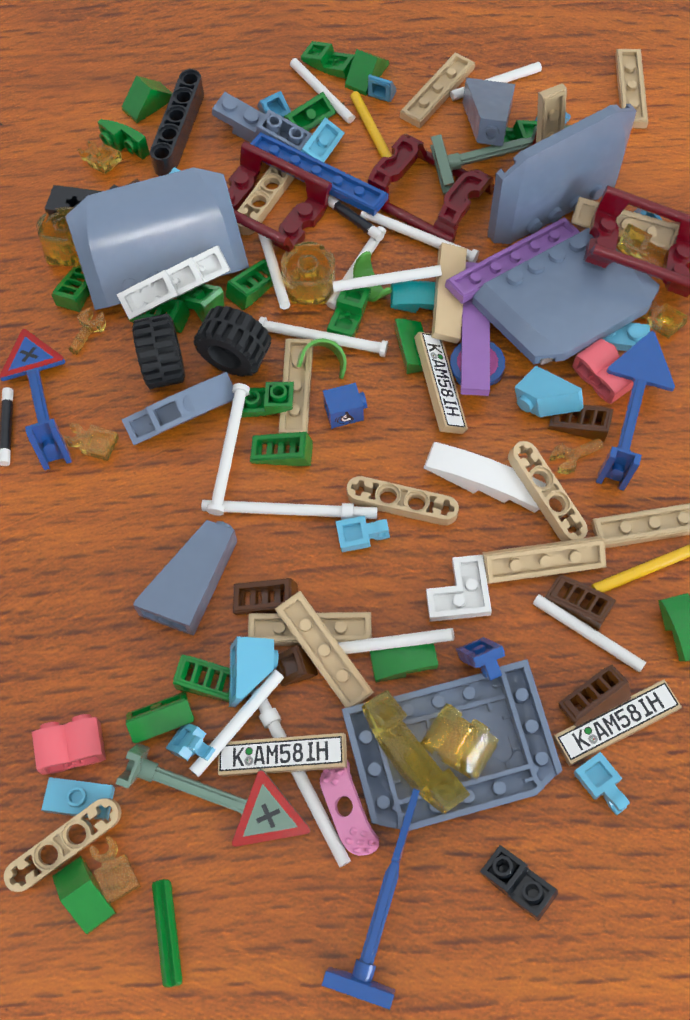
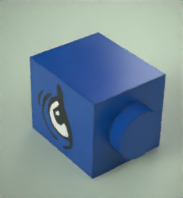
(344, 405)

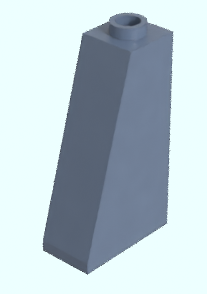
(488, 109)
(188, 581)

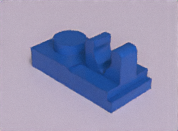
(483, 654)

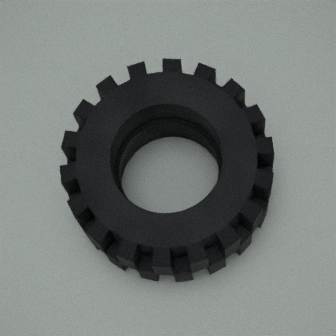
(232, 341)
(158, 351)

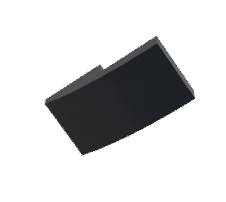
(519, 882)

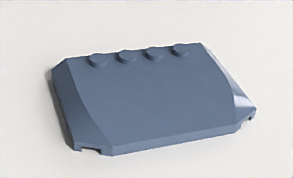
(559, 171)
(152, 227)
(563, 303)
(516, 770)

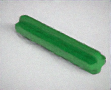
(167, 933)

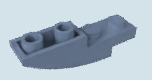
(249, 122)
(179, 408)

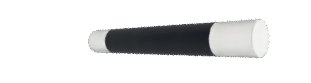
(356, 219)
(6, 426)

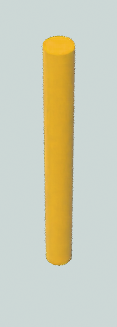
(370, 124)
(642, 569)

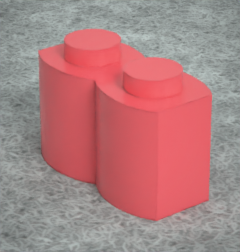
(592, 368)
(68, 745)

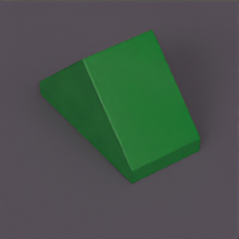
(363, 65)
(145, 98)
(82, 895)

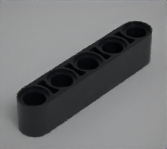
(177, 122)

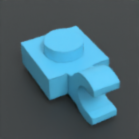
(356, 533)
(189, 742)
(601, 779)

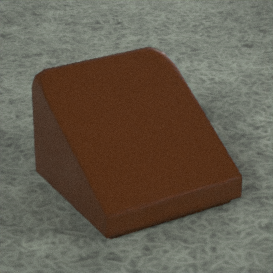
(295, 666)

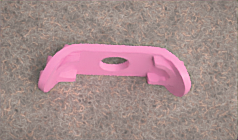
(353, 829)

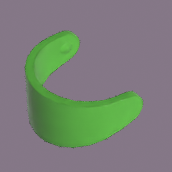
(364, 268)
(331, 345)

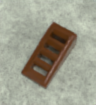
(589, 430)
(278, 586)
(584, 591)
(610, 682)

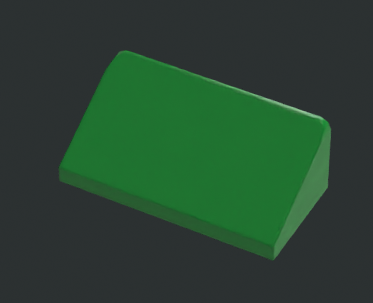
(312, 112)
(405, 334)
(159, 717)

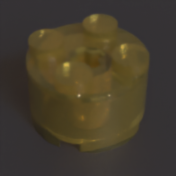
(56, 239)
(308, 273)
(460, 743)

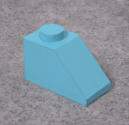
(547, 394)
(250, 665)

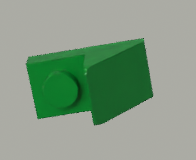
(203, 299)

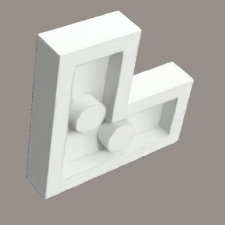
(468, 596)

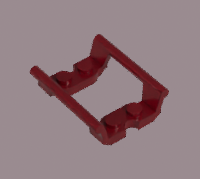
(456, 200)
(302, 215)
(604, 229)

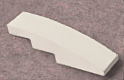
(173, 282)
(479, 474)

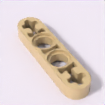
(264, 194)
(552, 489)
(403, 496)
(63, 844)

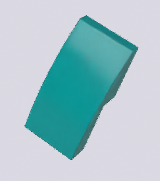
(413, 295)

